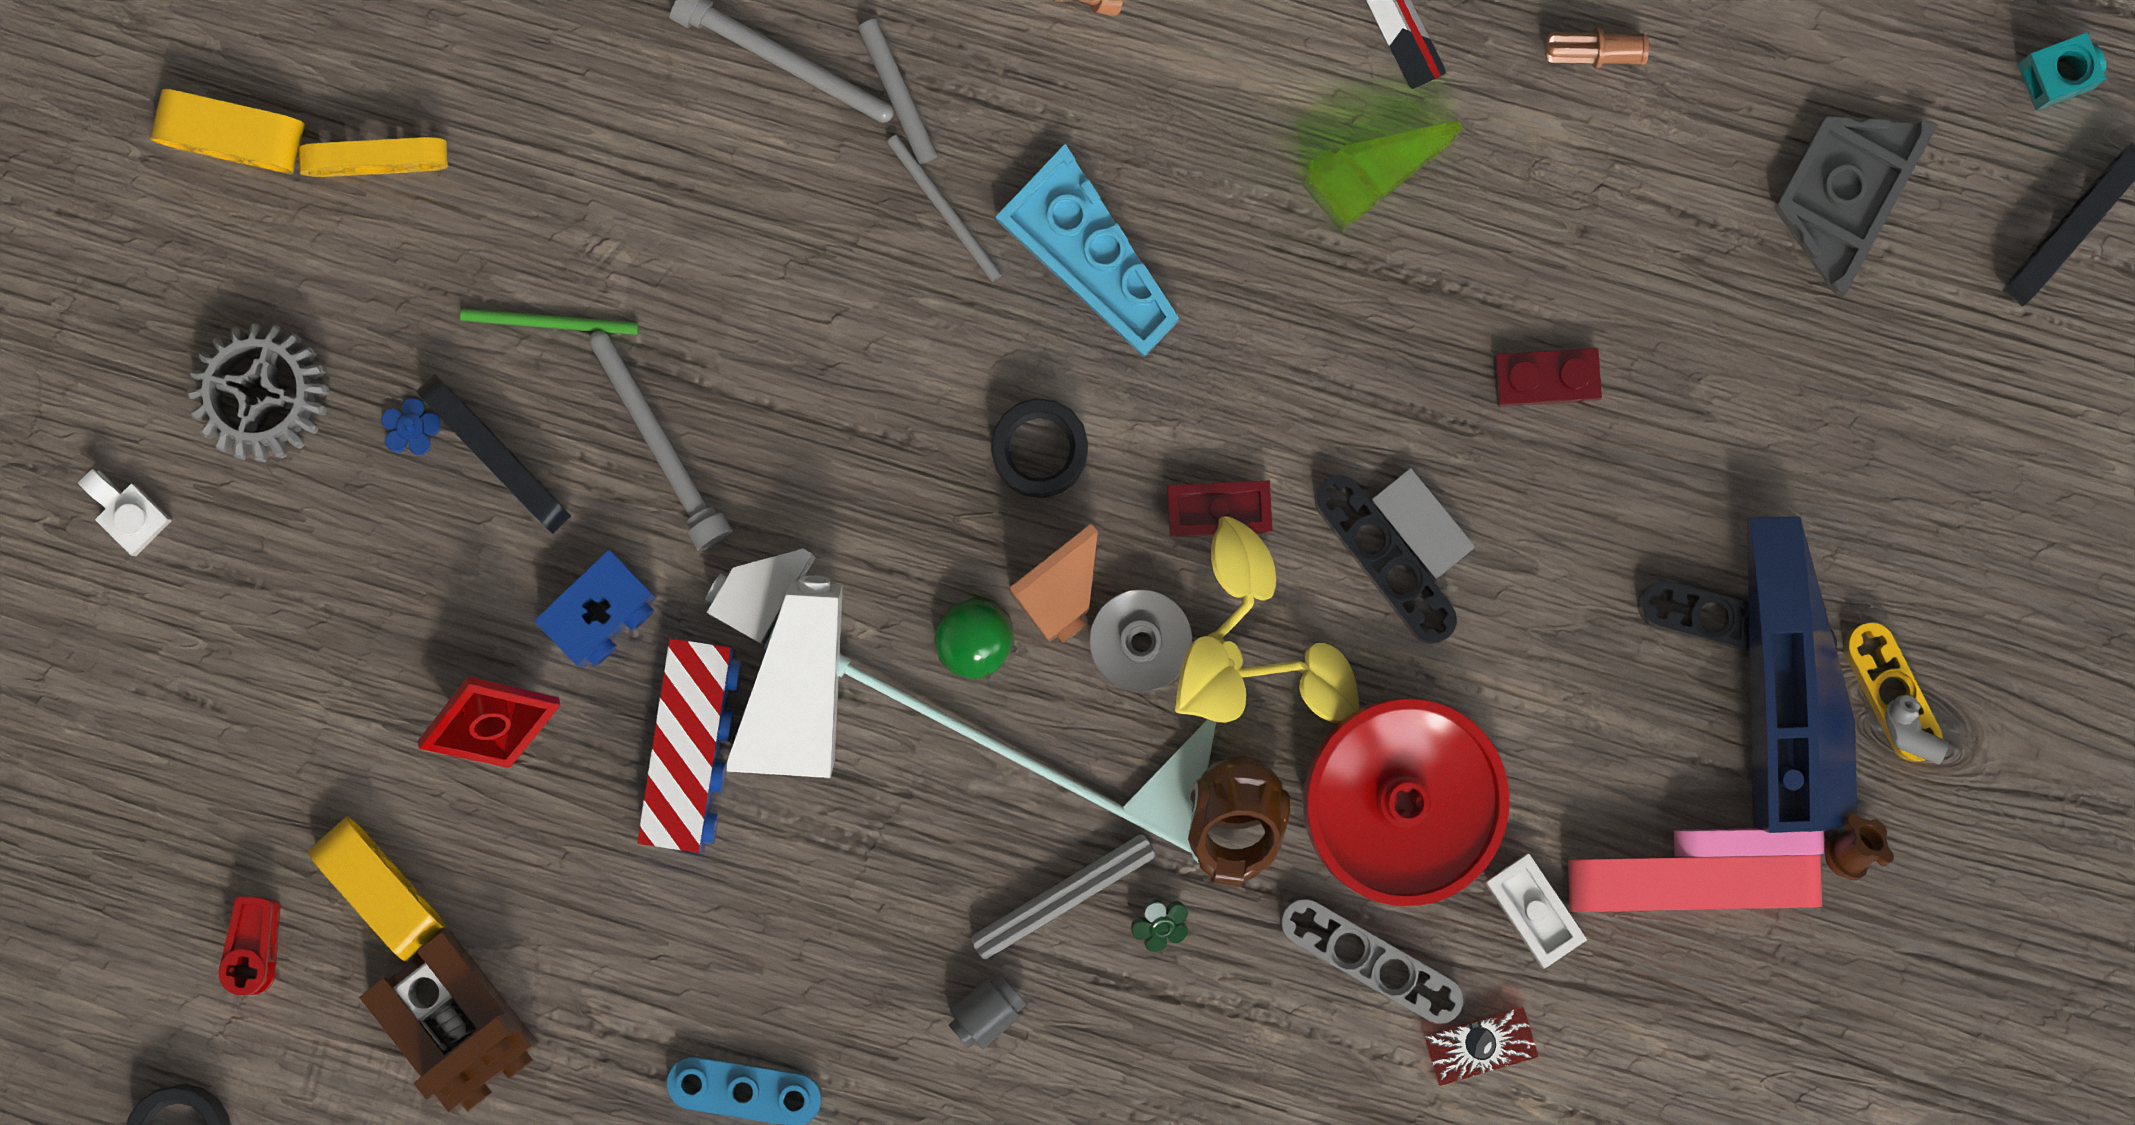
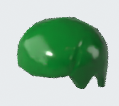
(974, 638)

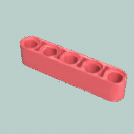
(1694, 883)

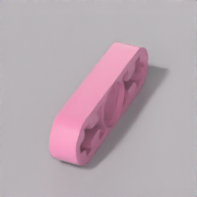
(1745, 842)

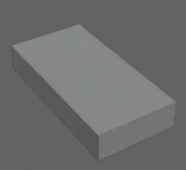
(1423, 524)

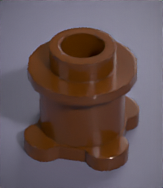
(1857, 847)

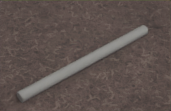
(944, 208)

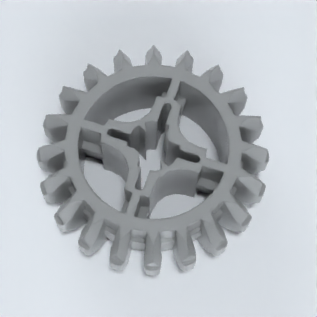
(264, 371)

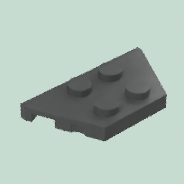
(1848, 190)

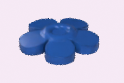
(410, 427)

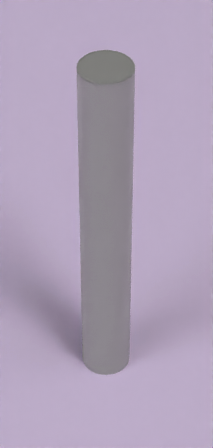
(897, 91)

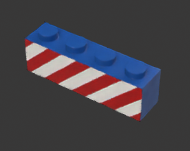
(688, 745)

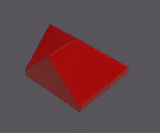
(488, 722)

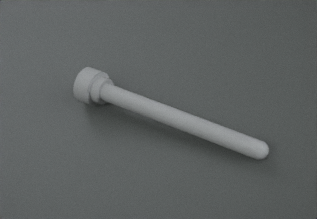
(700, 13)
(705, 524)

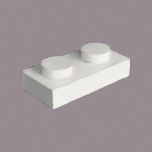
(1535, 911)

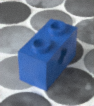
(568, 616)

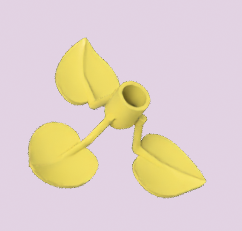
(1212, 670)

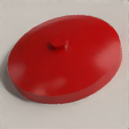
(1406, 802)

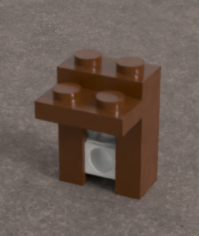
(494, 1048)

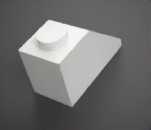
(755, 592)

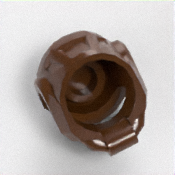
(1237, 796)

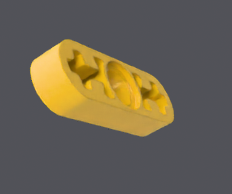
(373, 157)
(1887, 651)

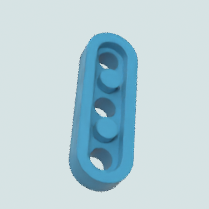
(768, 1088)

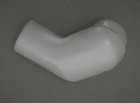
(1907, 732)

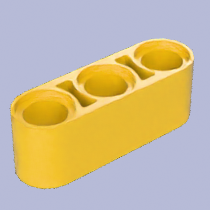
(227, 131)
(376, 888)

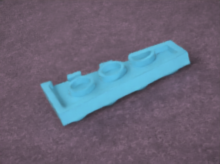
(1077, 239)

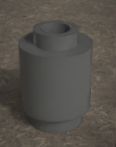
(986, 1012)

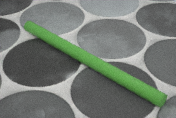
(549, 321)

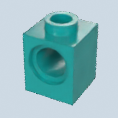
(2048, 86)

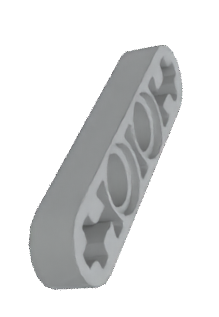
(1375, 954)

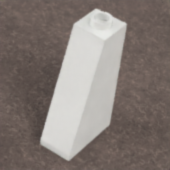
(795, 694)

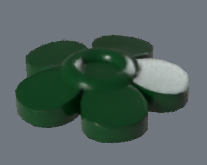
(1161, 924)

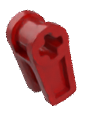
(251, 941)

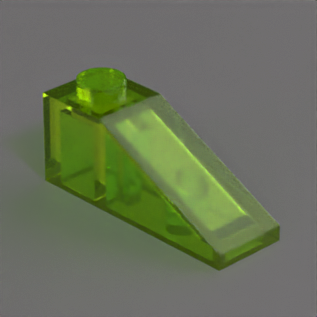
(1368, 171)

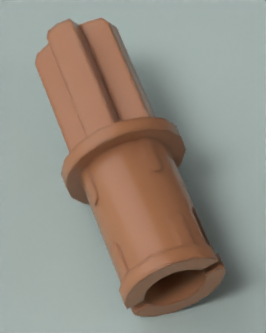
(1597, 48)

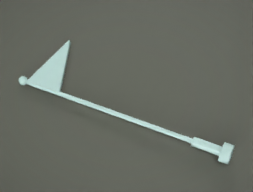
(1158, 807)

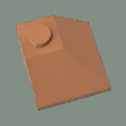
(1060, 588)

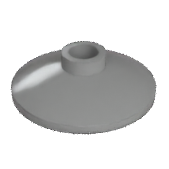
(1118, 625)

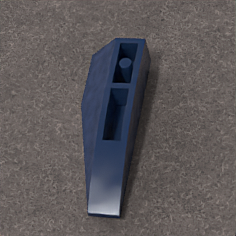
(1797, 689)

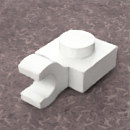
(127, 514)

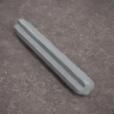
(1063, 896)

